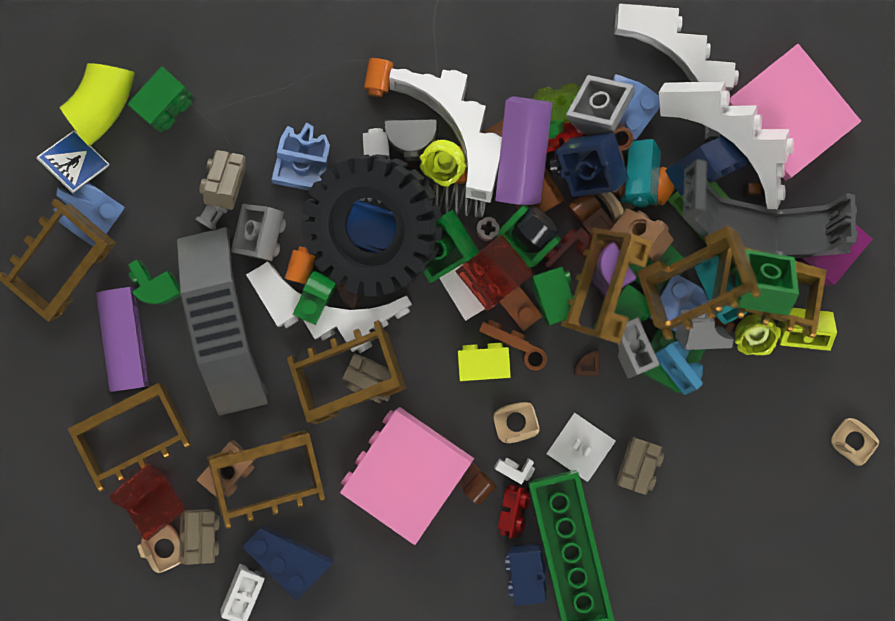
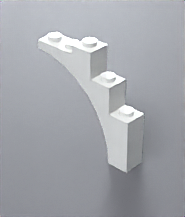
(660, 28)
(465, 118)
(742, 125)
(282, 299)

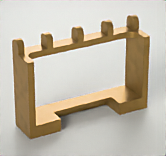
(633, 251)
(660, 272)
(805, 274)
(62, 300)
(329, 410)
(79, 429)
(287, 442)

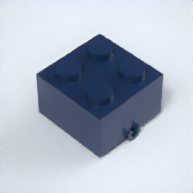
(592, 164)
(527, 574)

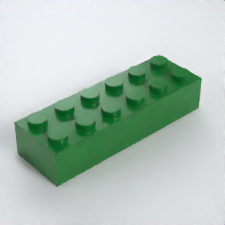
(570, 548)

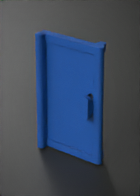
(371, 227)

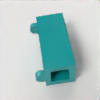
(643, 173)
(707, 274)

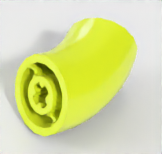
(98, 100)

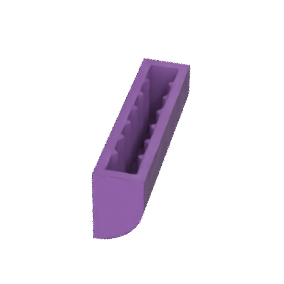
(523, 151)
(605, 268)
(122, 339)

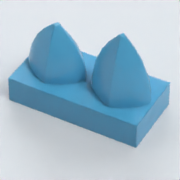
(685, 375)

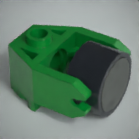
(537, 228)

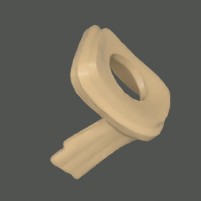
(615, 207)
(531, 427)
(859, 456)
(157, 563)

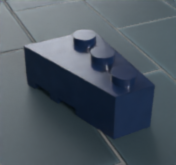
(721, 158)
(287, 561)

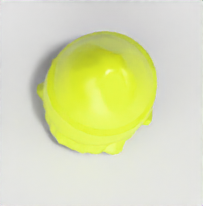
(443, 162)
(755, 337)

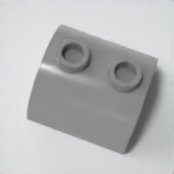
(599, 105)
(410, 137)
(258, 232)

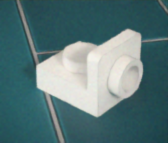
(511, 470)

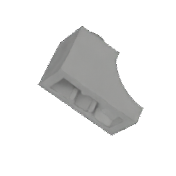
(703, 334)
(635, 350)

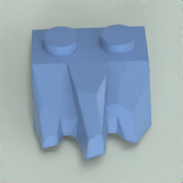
(641, 107)
(300, 158)
(94, 205)
(681, 295)

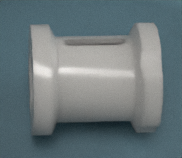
(211, 216)
(494, 225)

